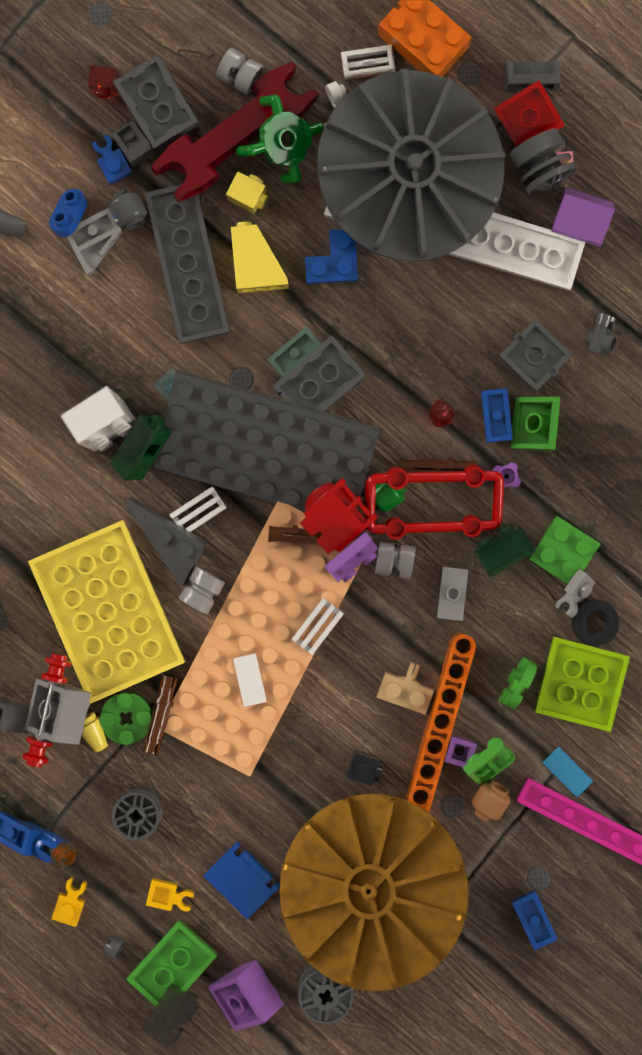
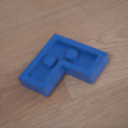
(339, 266)

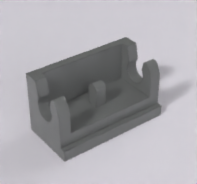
(523, 74)

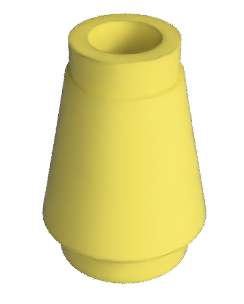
(94, 733)

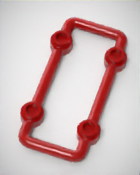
(470, 524)

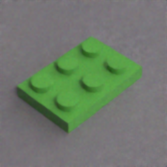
(175, 959)

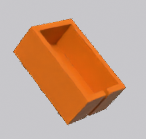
(424, 36)

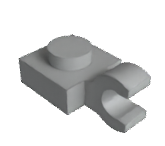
(576, 590)

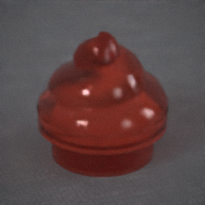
(441, 414)

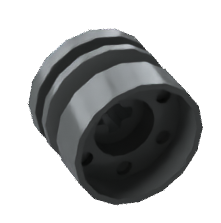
(542, 161)
(318, 1008)

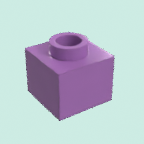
(469, 750)

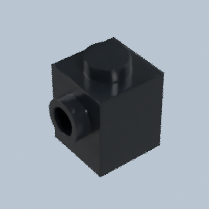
(364, 768)

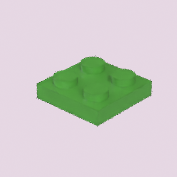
(563, 550)

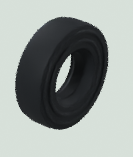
(611, 622)

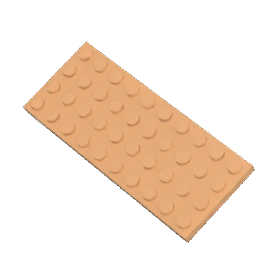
(259, 616)

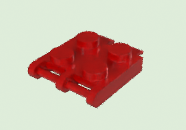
(336, 518)

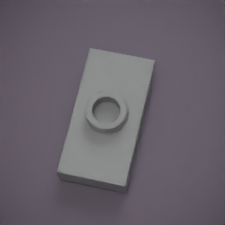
(452, 593)

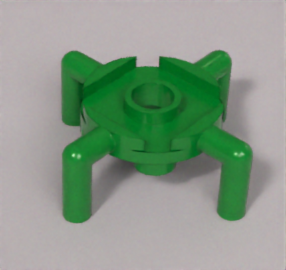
(271, 143)

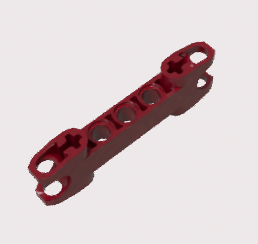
(200, 158)

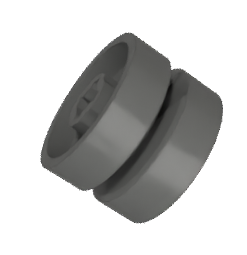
(125, 819)

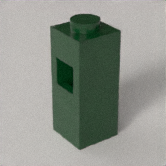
(141, 447)

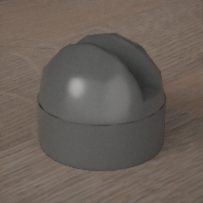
(115, 947)

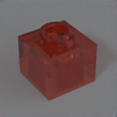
(101, 81)

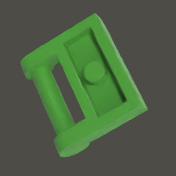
(483, 768)

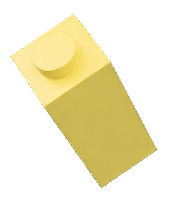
(254, 261)

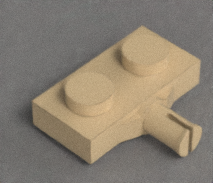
(406, 690)

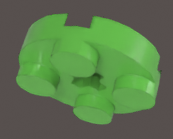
(519, 681)
(111, 719)

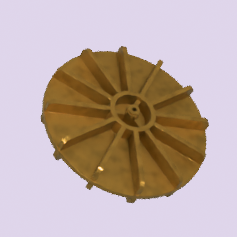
(374, 892)

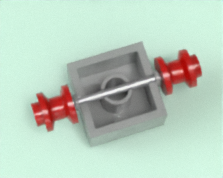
(55, 711)

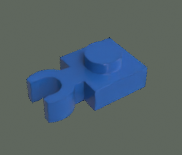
(112, 163)

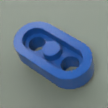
(69, 210)

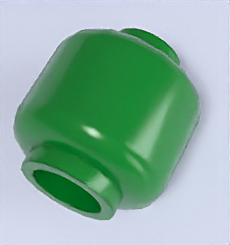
(387, 497)

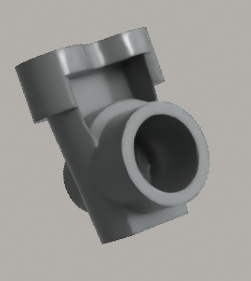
(601, 338)

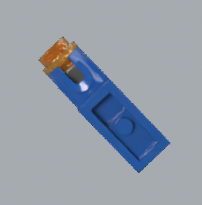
(35, 841)

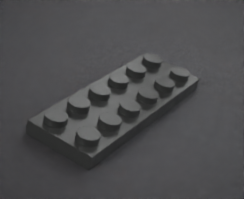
(187, 266)

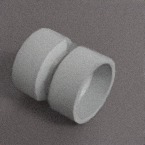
(248, 71)
(394, 559)
(201, 590)

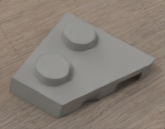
(94, 239)

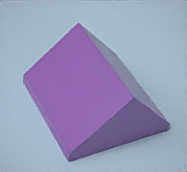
(583, 216)

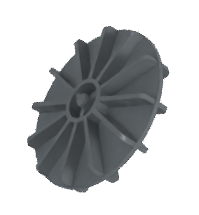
(410, 165)

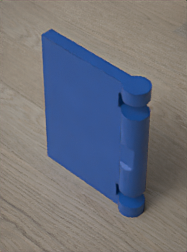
(241, 880)

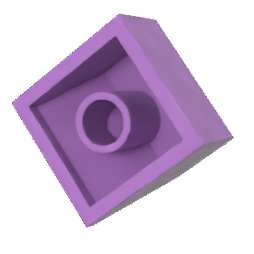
(246, 996)

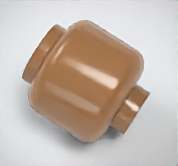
(491, 801)

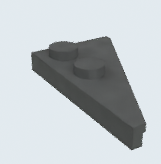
(173, 543)

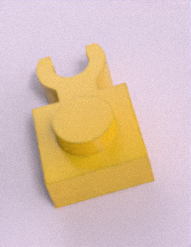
(164, 894)
(70, 906)

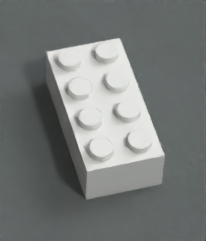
(99, 420)

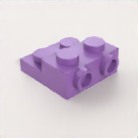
(358, 552)

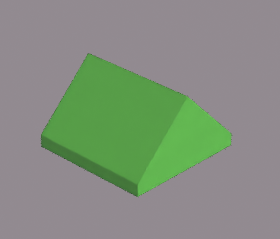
(535, 423)

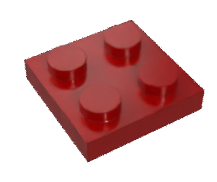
(528, 113)

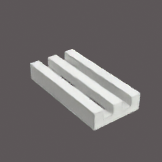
(368, 62)
(216, 499)
(303, 644)

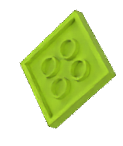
(581, 684)

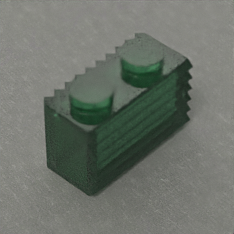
(503, 550)

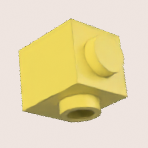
(247, 192)

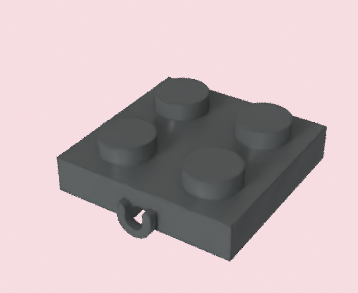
(535, 355)

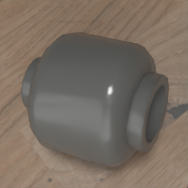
(128, 210)

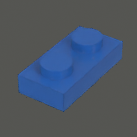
(496, 415)
(534, 920)

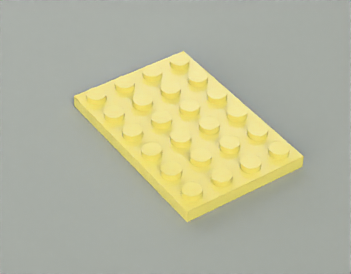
(106, 611)

